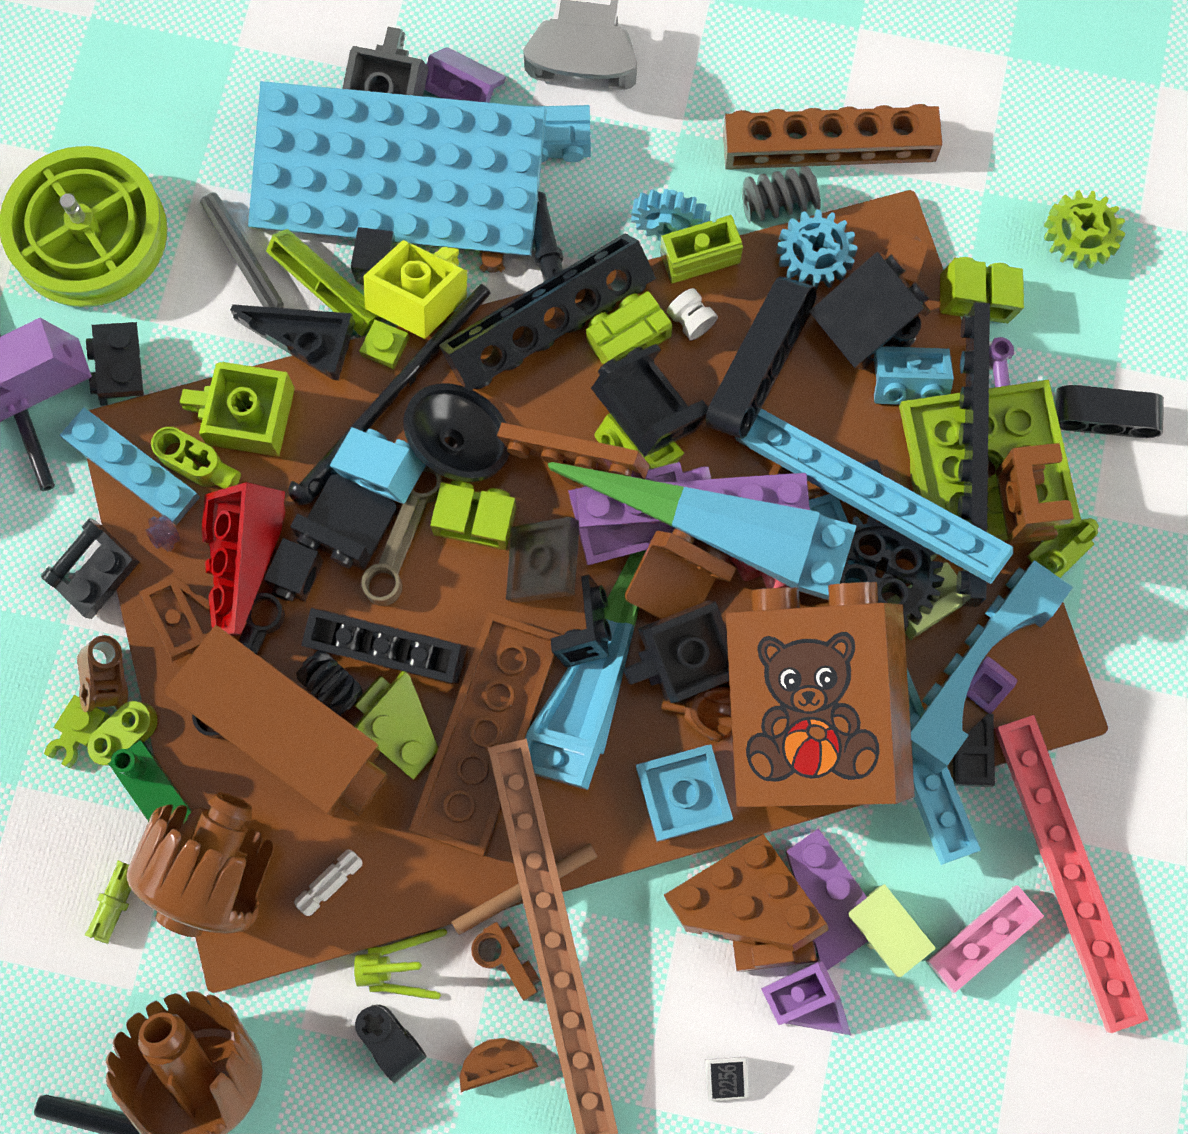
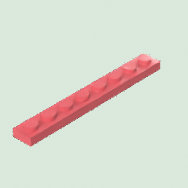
(1071, 875)

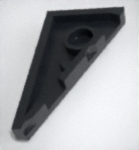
(309, 335)

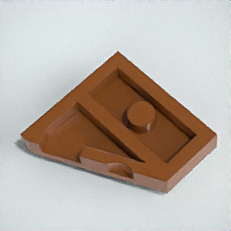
(178, 615)

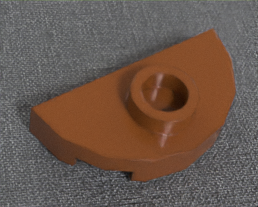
(494, 1061)

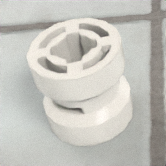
(692, 314)

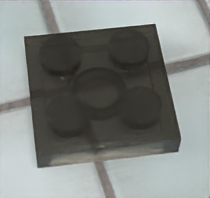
(543, 560)

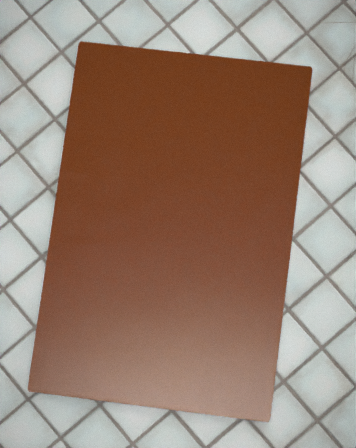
(451, 585)

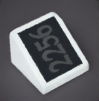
(726, 1078)

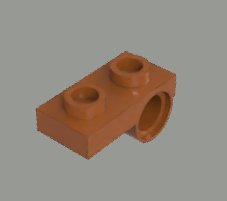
(522, 975)

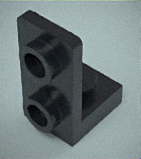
(590, 643)

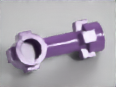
(999, 352)

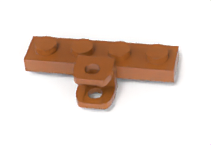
(572, 451)

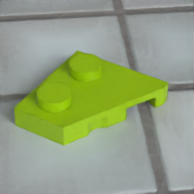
(400, 727)

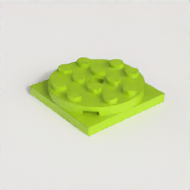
(1017, 418)

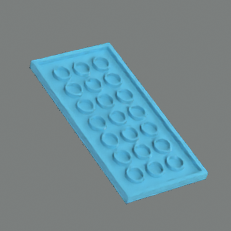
(397, 164)

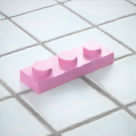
(984, 938)

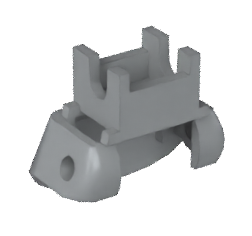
(583, 45)

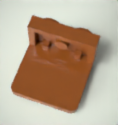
(675, 574)

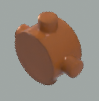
(492, 262)

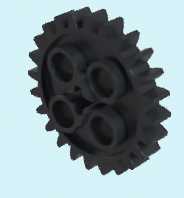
(890, 548)

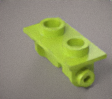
(1067, 548)

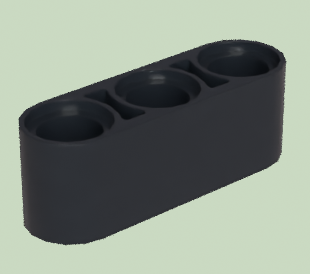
(1110, 411)

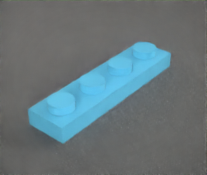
(129, 466)

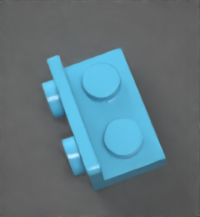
(911, 373)

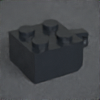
(683, 652)

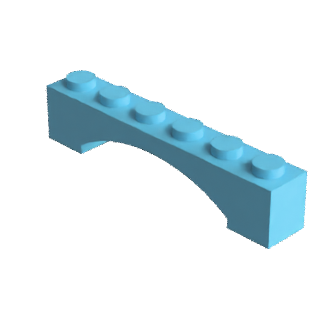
(938, 730)

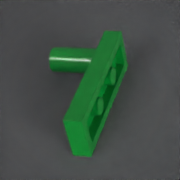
(145, 779)

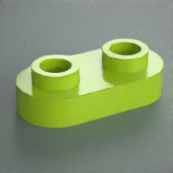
(119, 733)

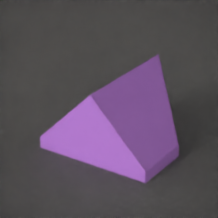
(807, 1000)

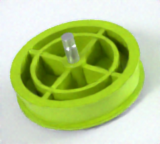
(83, 226)

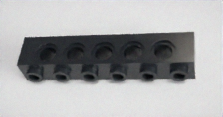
(528, 310)

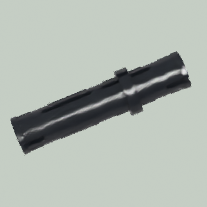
(548, 254)

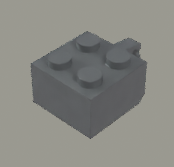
(386, 68)

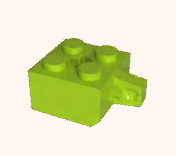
(231, 391)

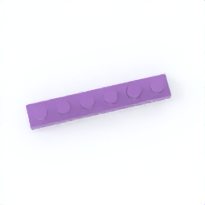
(782, 489)

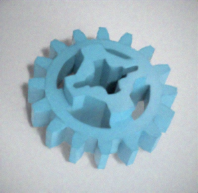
(667, 212)
(818, 233)

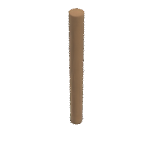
(514, 895)

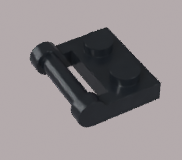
(98, 576)

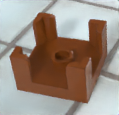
(1017, 480)

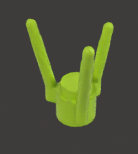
(374, 969)

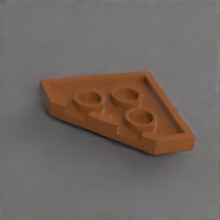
(748, 900)

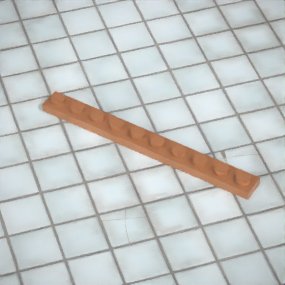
(552, 939)

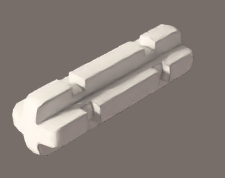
(328, 882)

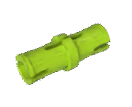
(111, 905)

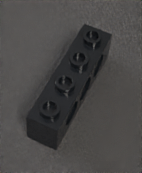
(384, 645)

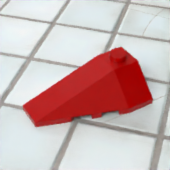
(242, 533)

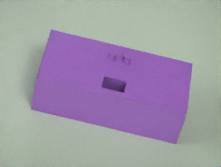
(38, 364)

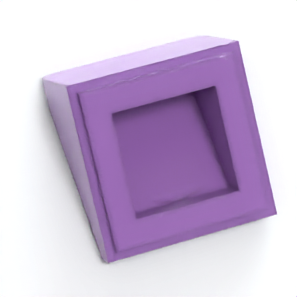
(990, 685)

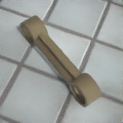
(400, 541)

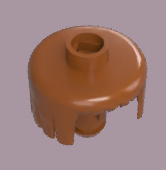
(203, 869)
(185, 1067)

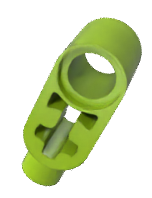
(182, 463)

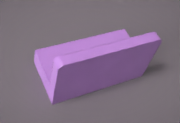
(460, 77)

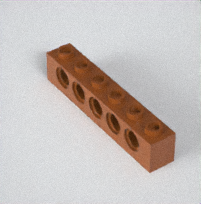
(818, 149)

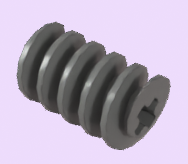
(780, 193)

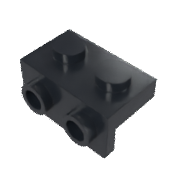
(116, 360)

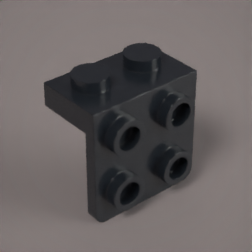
(345, 522)

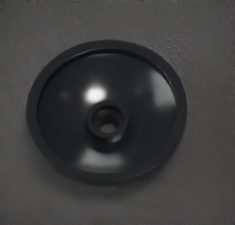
(455, 432)

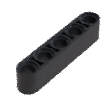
(761, 357)

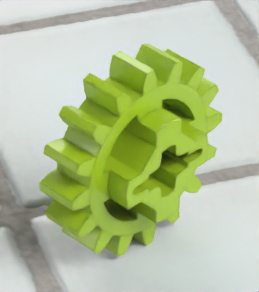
(1099, 220)

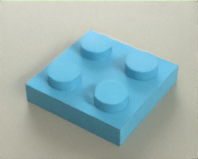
(684, 793)

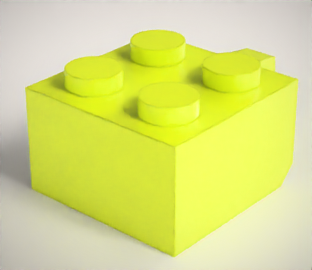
(416, 287)

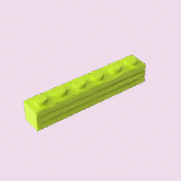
(320, 279)

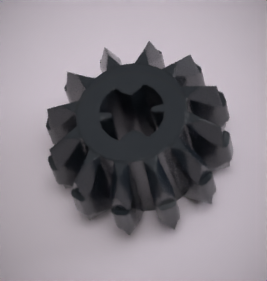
(329, 682)

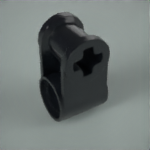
(394, 1048)

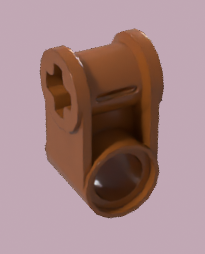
(102, 683)

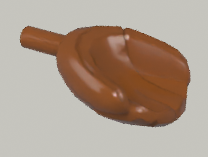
(707, 712)

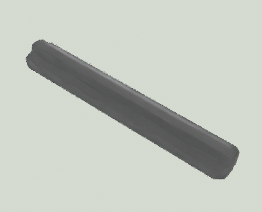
(241, 251)

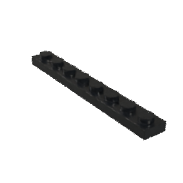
(974, 436)

